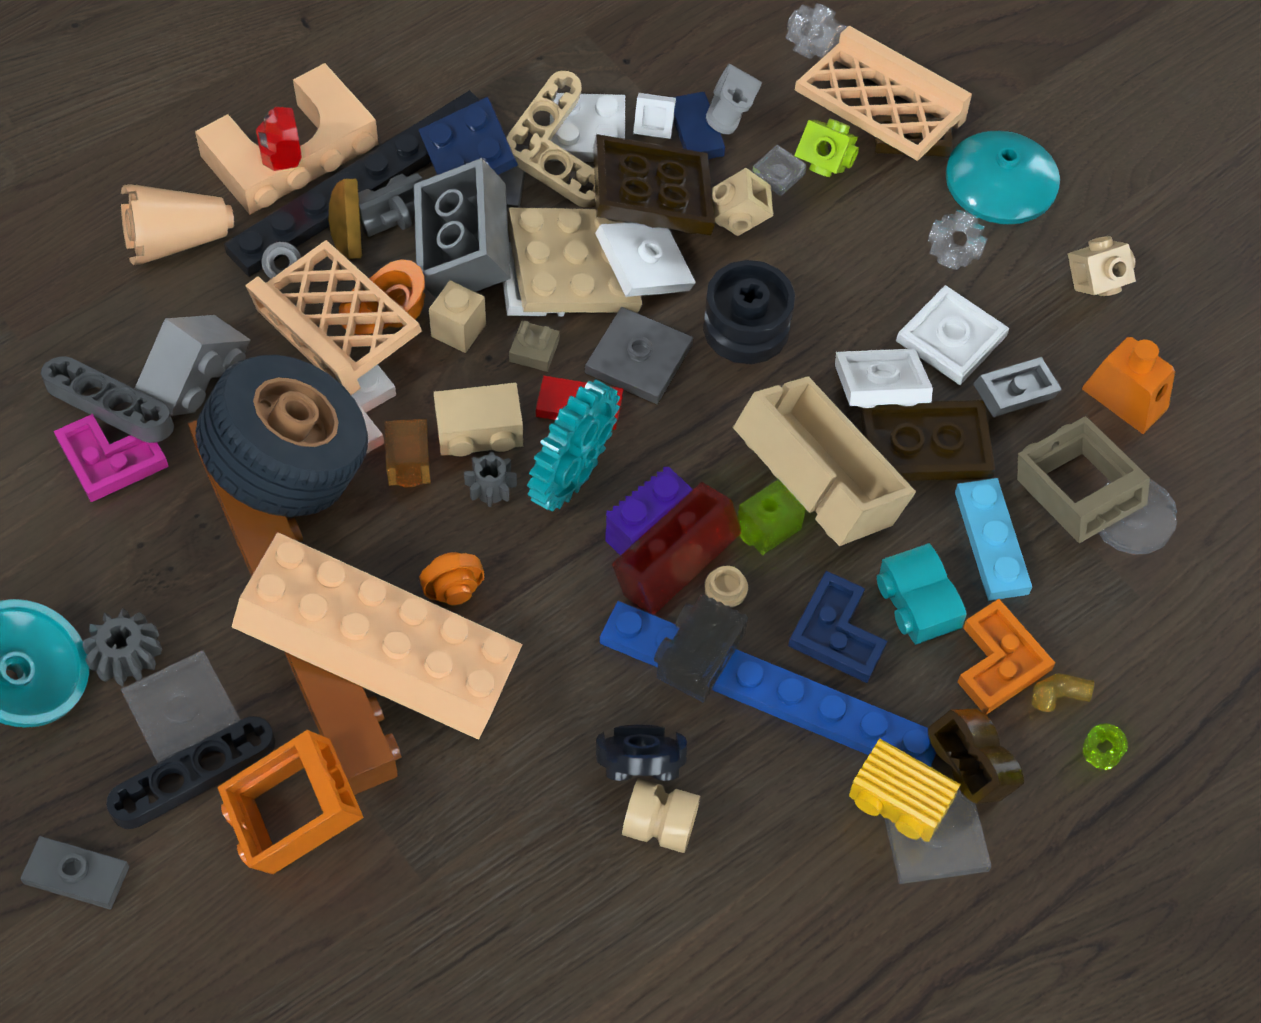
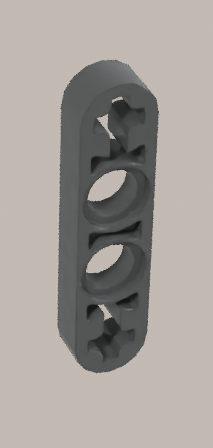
(113, 392)

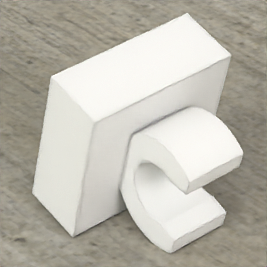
(654, 115)

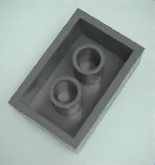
(462, 228)

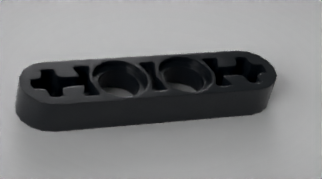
(195, 777)

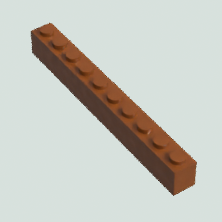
(335, 703)

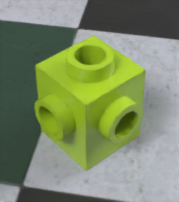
(814, 147)

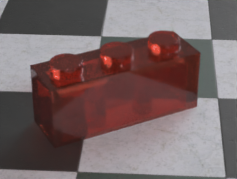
(677, 548)

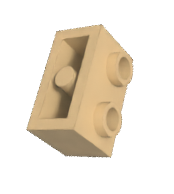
(478, 419)

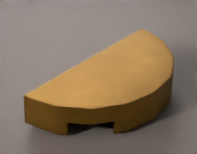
(345, 218)

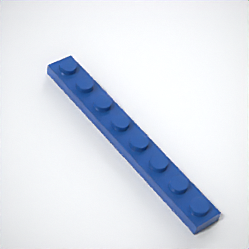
(778, 690)

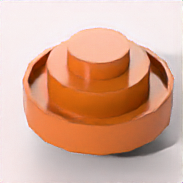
(452, 578)

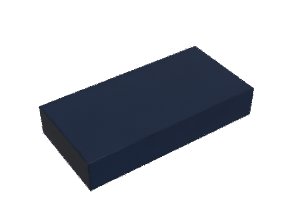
(693, 126)

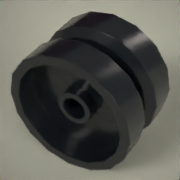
(748, 311)

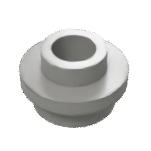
(276, 249)

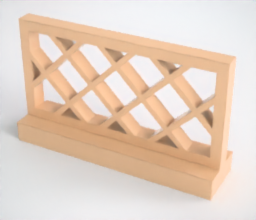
(896, 77)
(312, 340)

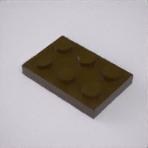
(932, 439)

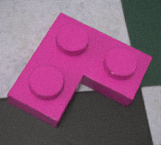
(106, 466)

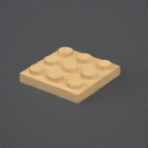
(563, 262)

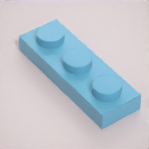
(993, 539)

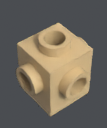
(742, 202)
(1102, 267)

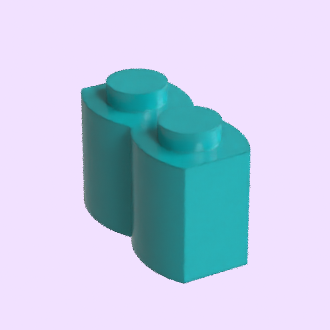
(921, 593)

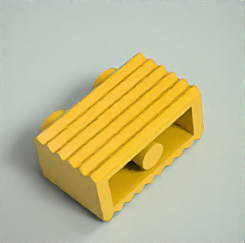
(903, 791)

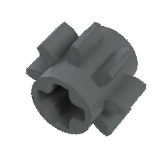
(490, 479)

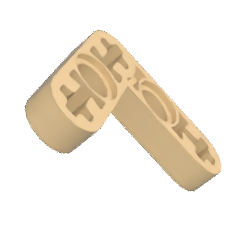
(542, 149)

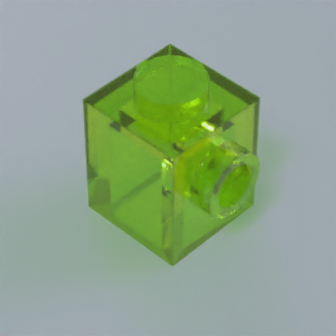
(770, 517)

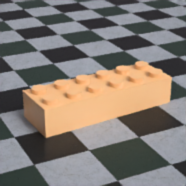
(376, 635)

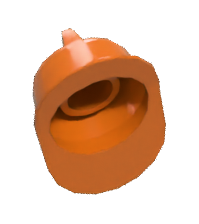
(402, 283)

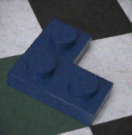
(829, 636)

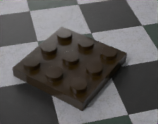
(653, 185)

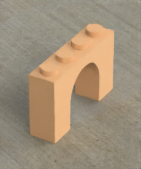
(342, 134)

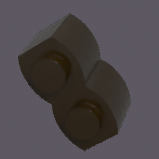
(973, 749)

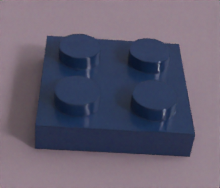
(468, 137)

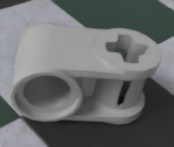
(731, 98)

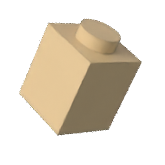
(457, 316)

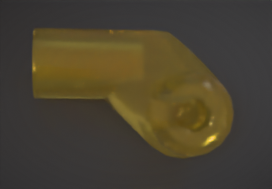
(1060, 685)

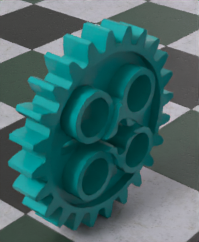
(573, 445)

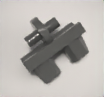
(388, 205)

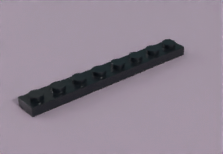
(310, 211)

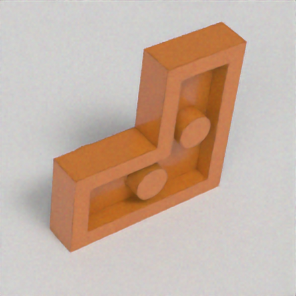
(1012, 660)

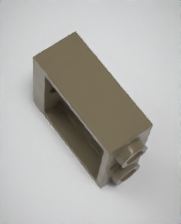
(1100, 509)

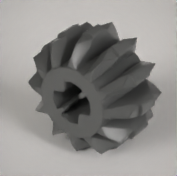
(117, 632)

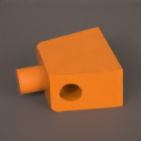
(1133, 383)

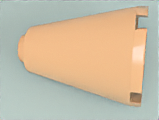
(171, 221)

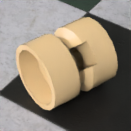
(661, 815)

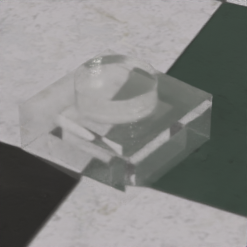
(780, 169)

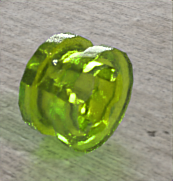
(1101, 759)

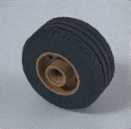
(281, 435)

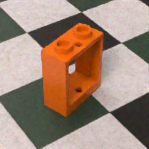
(328, 782)

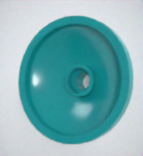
(1002, 177)
(47, 660)

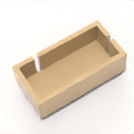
(823, 460)

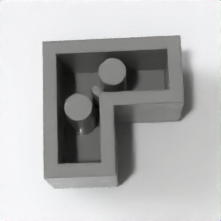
(186, 359)

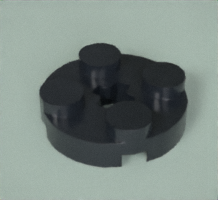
(641, 752)

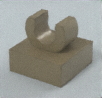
(534, 346)

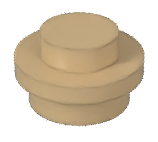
(726, 586)

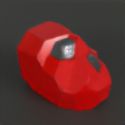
(279, 139)

